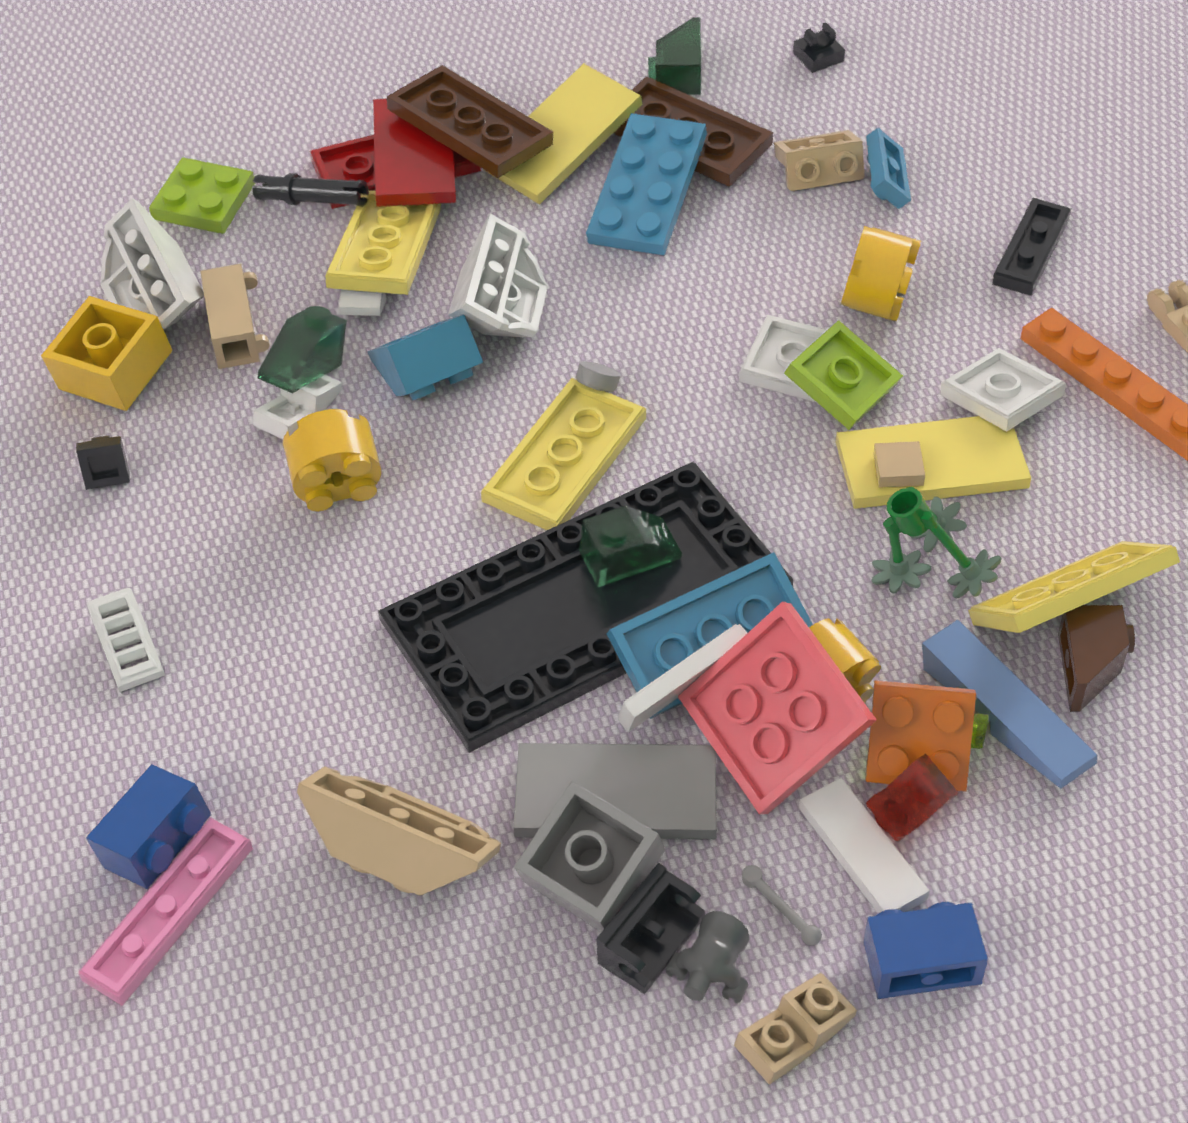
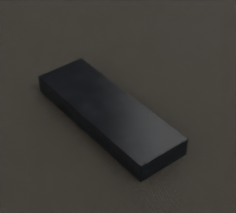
(1031, 246)

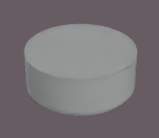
(597, 376)

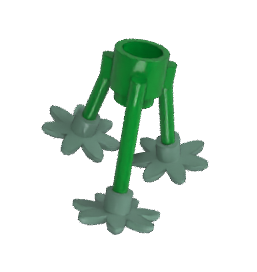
(914, 517)

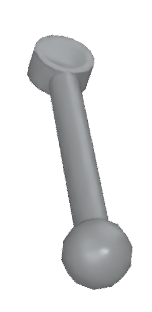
(752, 878)

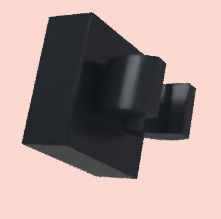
(819, 49)
(103, 462)

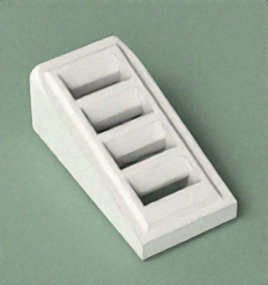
(115, 613)

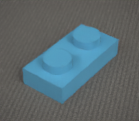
(887, 169)

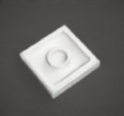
(772, 352)
(1002, 389)

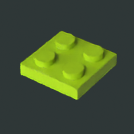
(202, 195)
(843, 374)

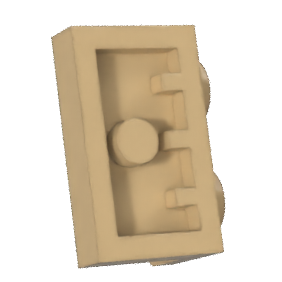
(821, 159)

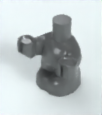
(713, 958)

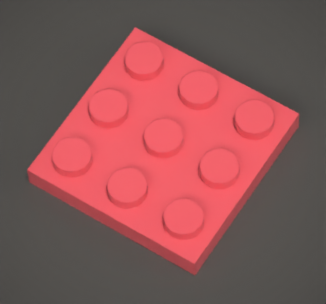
(776, 708)

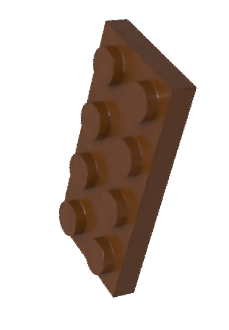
(470, 121)
(730, 140)

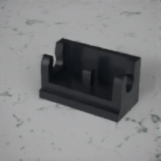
(649, 929)

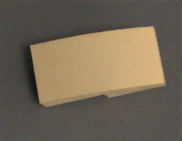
(796, 1029)

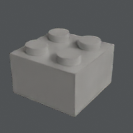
(589, 856)

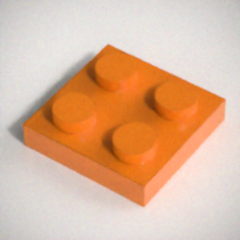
(920, 722)

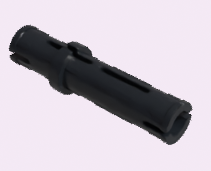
(295, 189)

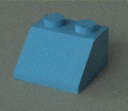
(427, 357)

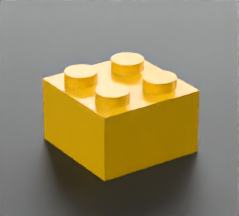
(107, 353)

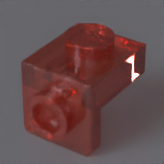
(911, 798)

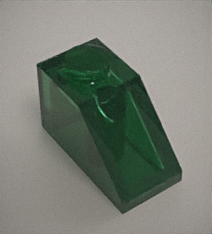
(679, 58)
(304, 349)
(625, 544)

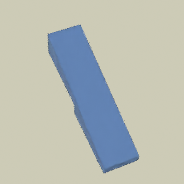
(1014, 711)

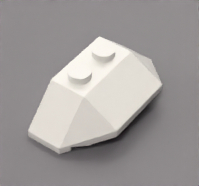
(146, 267)
(500, 283)

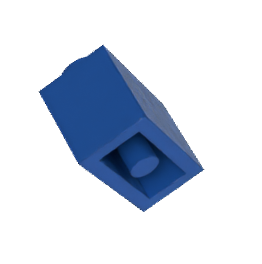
(149, 826)
(925, 949)

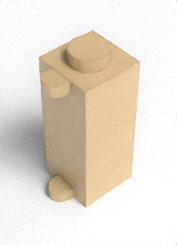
(231, 316)

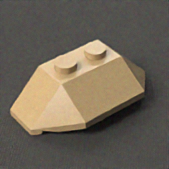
(393, 832)

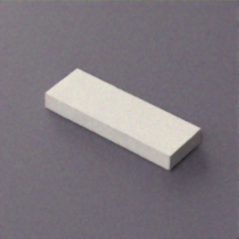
(677, 679)
(863, 848)

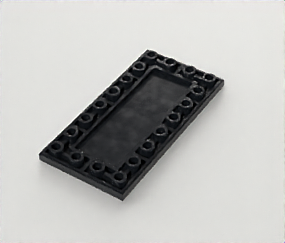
(535, 625)

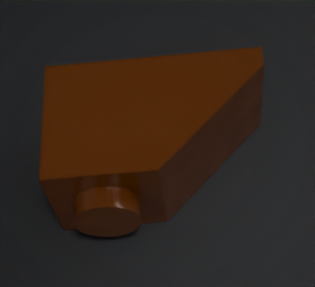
(1093, 650)

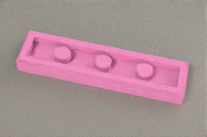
(165, 911)

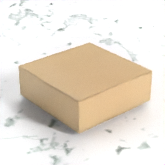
(899, 464)

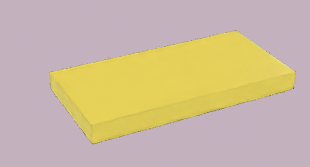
(582, 117)
(382, 247)
(563, 455)
(957, 456)
(1073, 586)

